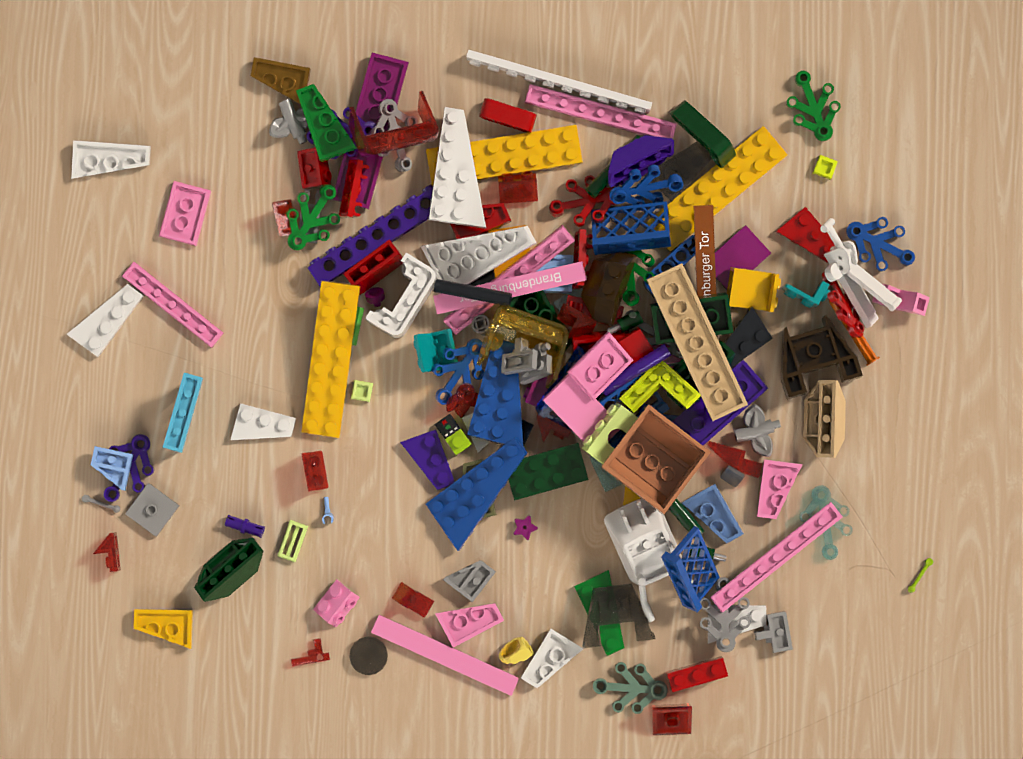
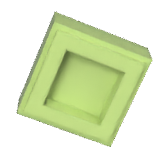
(362, 391)

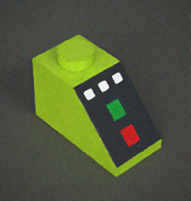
(453, 434)

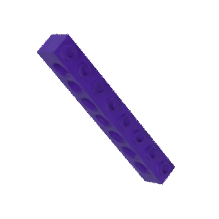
(349, 244)

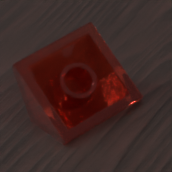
(671, 719)

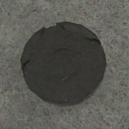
(368, 655)

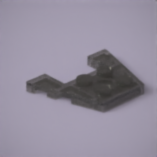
(614, 606)

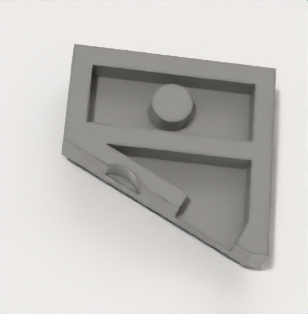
(471, 579)

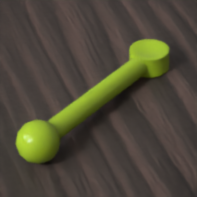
(928, 562)

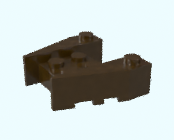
(814, 352)

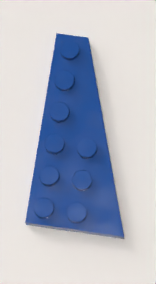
(498, 403)
(470, 497)

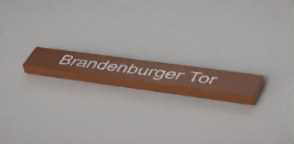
(704, 250)

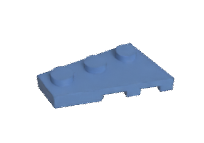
(715, 513)

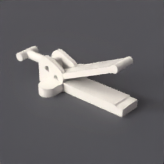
(844, 267)

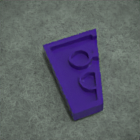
(431, 458)

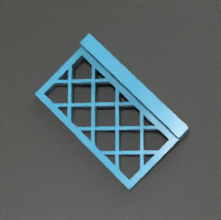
(183, 412)

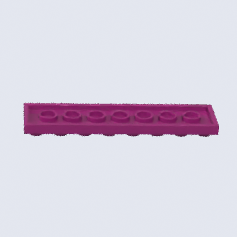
(382, 81)

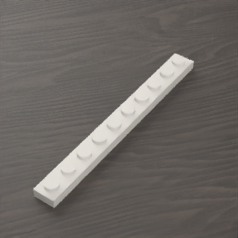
(551, 80)

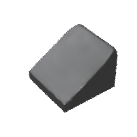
(732, 476)

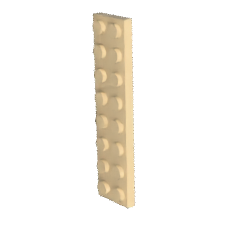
(697, 342)

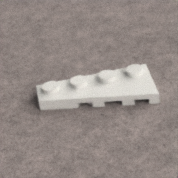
(101, 157)
(103, 324)

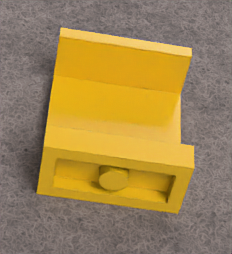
(753, 289)

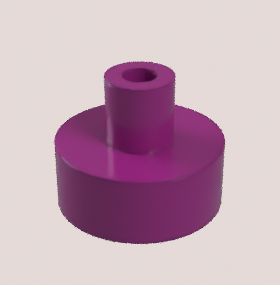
(375, 296)

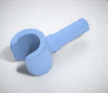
(327, 510)

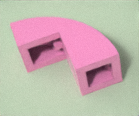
(911, 301)

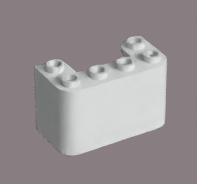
(421, 285)

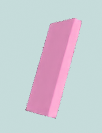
(576, 408)

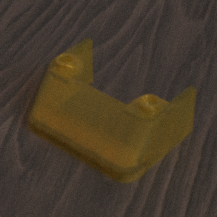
(513, 323)

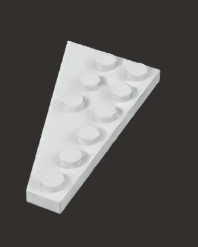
(455, 181)
(474, 256)

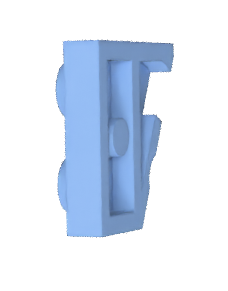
(113, 465)

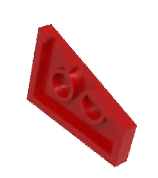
(494, 215)
(806, 232)

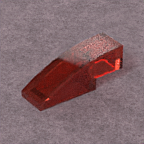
(735, 458)

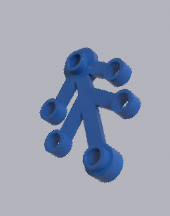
(623, 193)
(878, 242)
(460, 368)

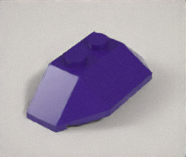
(638, 155)

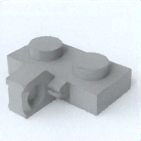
(520, 359)
(776, 632)

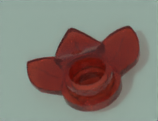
(462, 400)

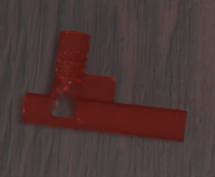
(312, 655)

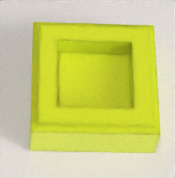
(825, 167)

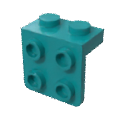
(819, 295)
(431, 347)

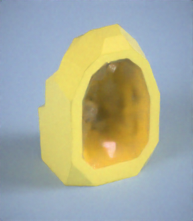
(516, 651)

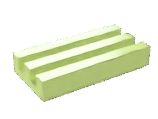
(298, 525)

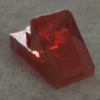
(282, 221)
(580, 322)
(546, 425)
(110, 546)
(413, 599)

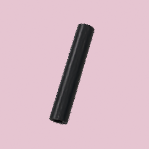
(473, 292)

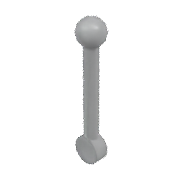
(86, 498)

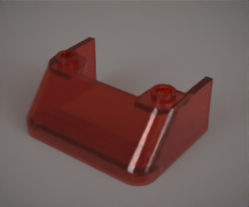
(396, 138)

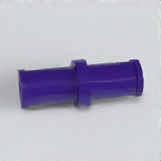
(244, 526)

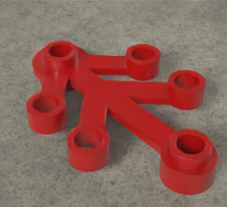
(586, 201)
(854, 326)

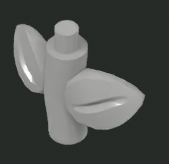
(291, 122)
(757, 431)

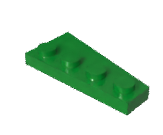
(324, 126)
(610, 634)

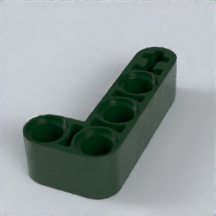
(705, 133)

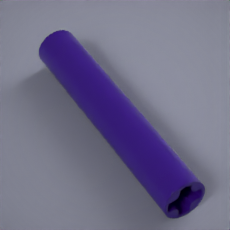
(638, 368)

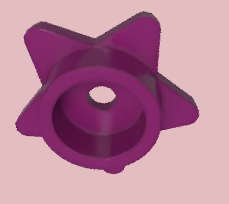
(525, 522)

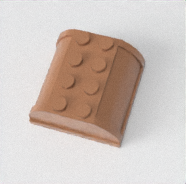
(655, 459)

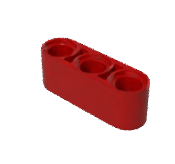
(507, 115)

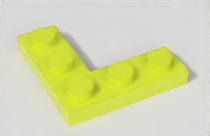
(652, 380)

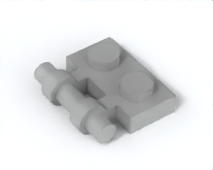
(544, 365)

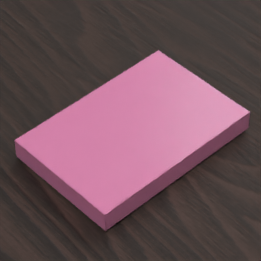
(185, 213)
(600, 366)

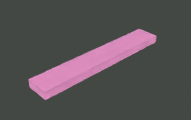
(172, 304)

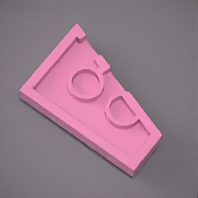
(774, 487)
(468, 622)

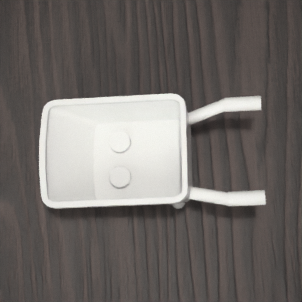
(640, 540)

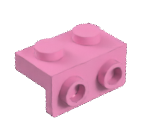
(336, 603)

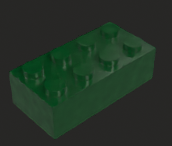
(716, 308)
(548, 471)

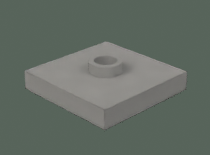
(152, 509)

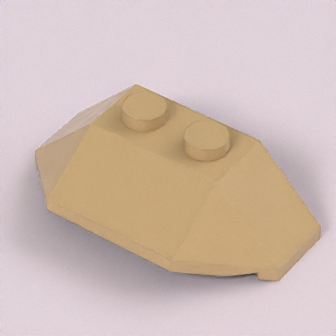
(825, 418)

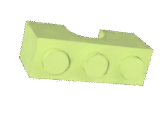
(617, 418)

